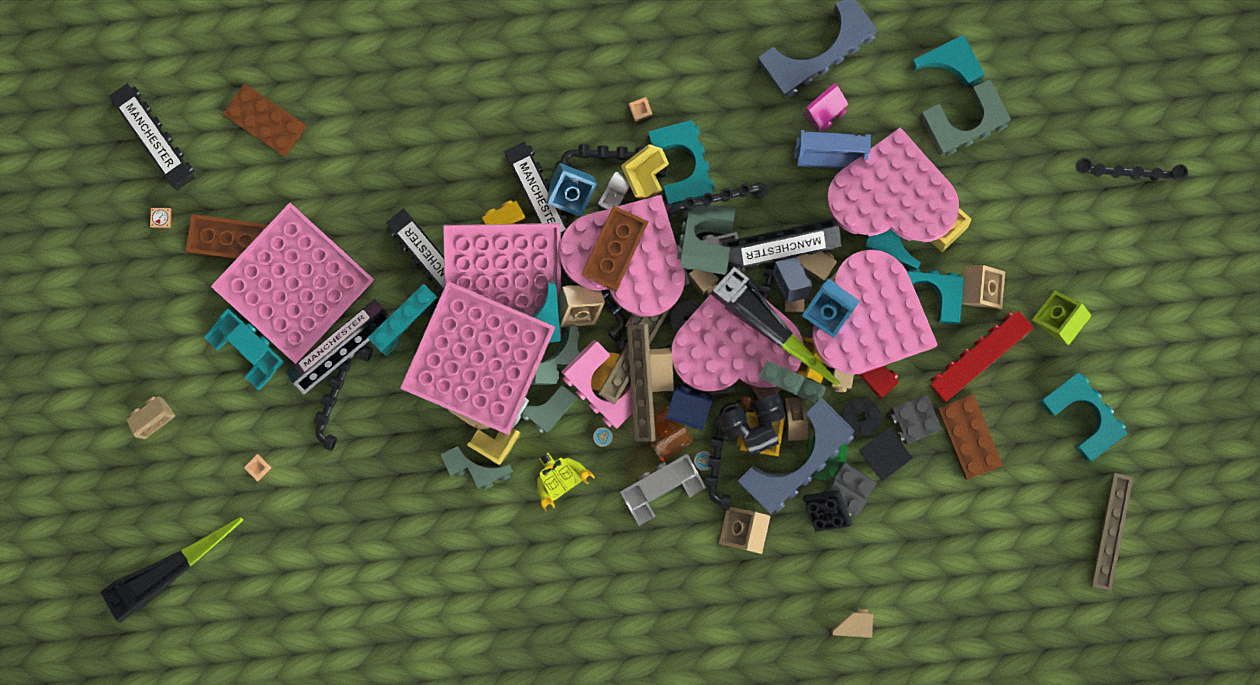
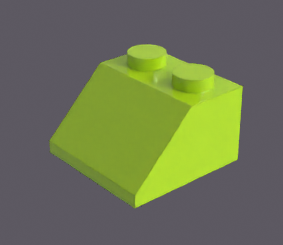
(1062, 317)

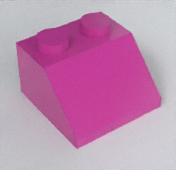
(826, 108)

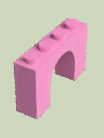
(579, 374)

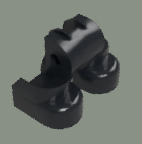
(757, 438)

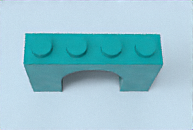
(685, 137)
(949, 290)
(388, 333)
(1108, 428)

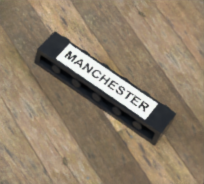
(152, 136)
(533, 185)
(783, 244)
(420, 246)
(337, 347)

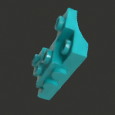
(249, 344)

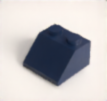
(689, 406)

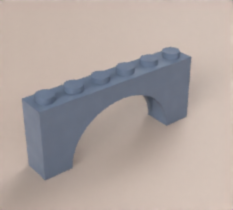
(790, 74)
(774, 489)

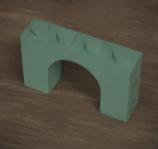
(948, 138)
(700, 255)
(551, 412)

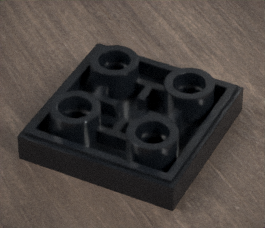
(885, 454)
(827, 510)

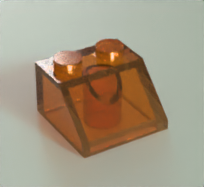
(669, 436)

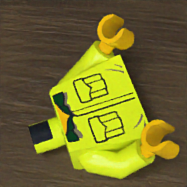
(559, 478)

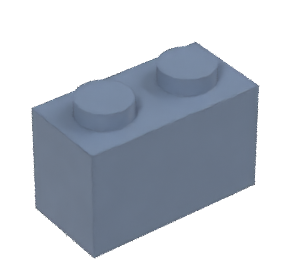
(792, 279)

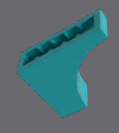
(956, 58)
(891, 244)
(549, 311)

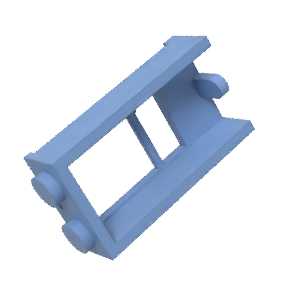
(830, 149)

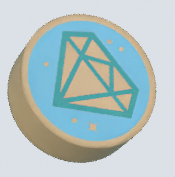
(602, 437)
(701, 461)

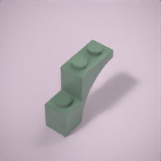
(568, 350)
(792, 382)
(483, 477)

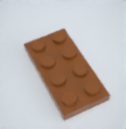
(264, 120)
(221, 236)
(614, 248)
(970, 437)

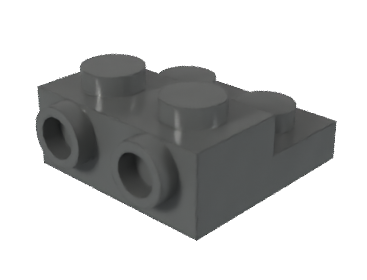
(915, 419)
(853, 486)

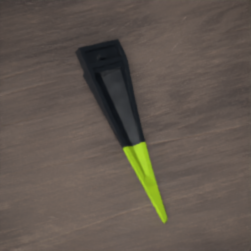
(749, 305)
(139, 588)

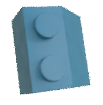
(570, 189)
(831, 308)

